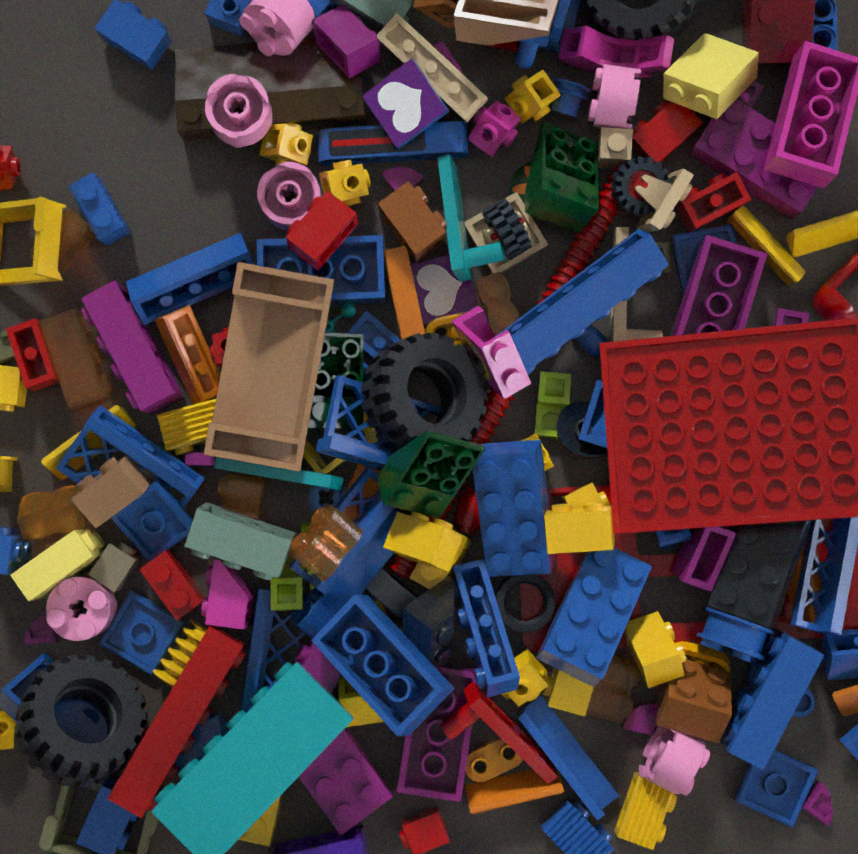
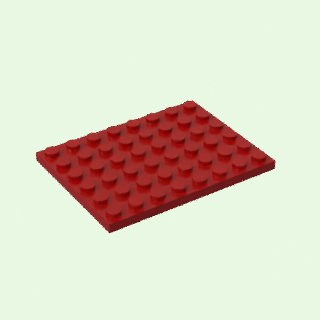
(732, 427)

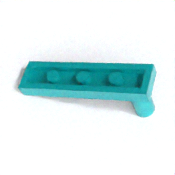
(461, 257)
(301, 476)

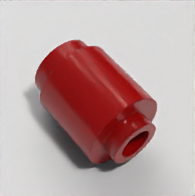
(467, 512)

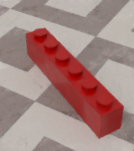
(176, 720)

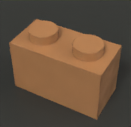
(110, 490)

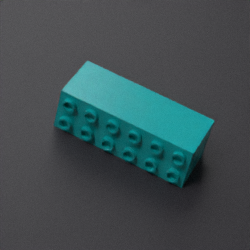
(252, 762)

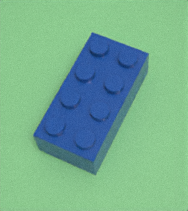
(354, 266)
(512, 508)
(594, 614)
(382, 664)
(769, 697)

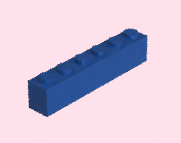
(586, 298)

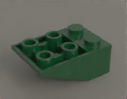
(563, 179)
(344, 357)
(427, 473)

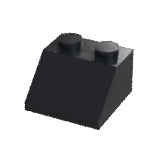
(430, 622)

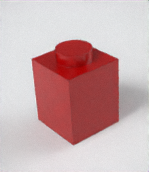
(424, 831)

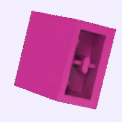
(229, 598)

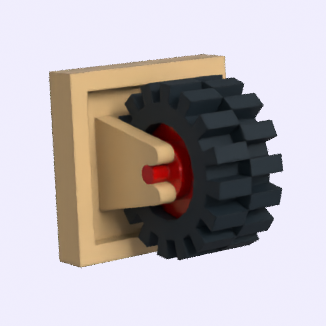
(646, 191)
(510, 225)

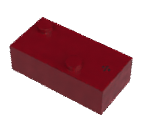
(777, 28)

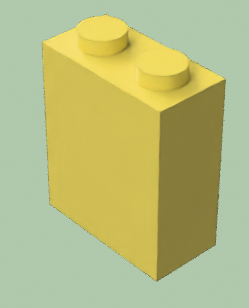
(710, 75)
(59, 562)

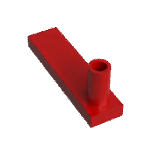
(485, 708)

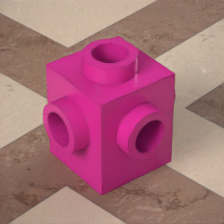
(494, 128)

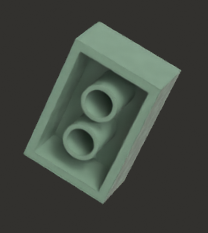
(239, 541)

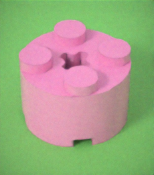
(278, 24)
(248, 95)
(615, 96)
(280, 182)
(65, 615)
(673, 760)

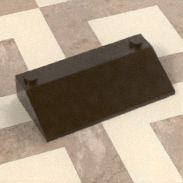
(298, 85)

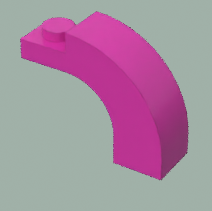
(590, 49)

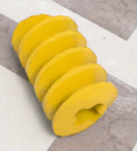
(180, 657)

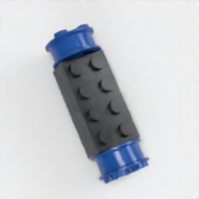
(753, 587)

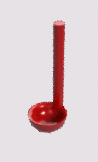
(829, 302)

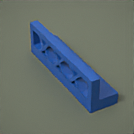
(368, 519)
(835, 575)
(567, 755)

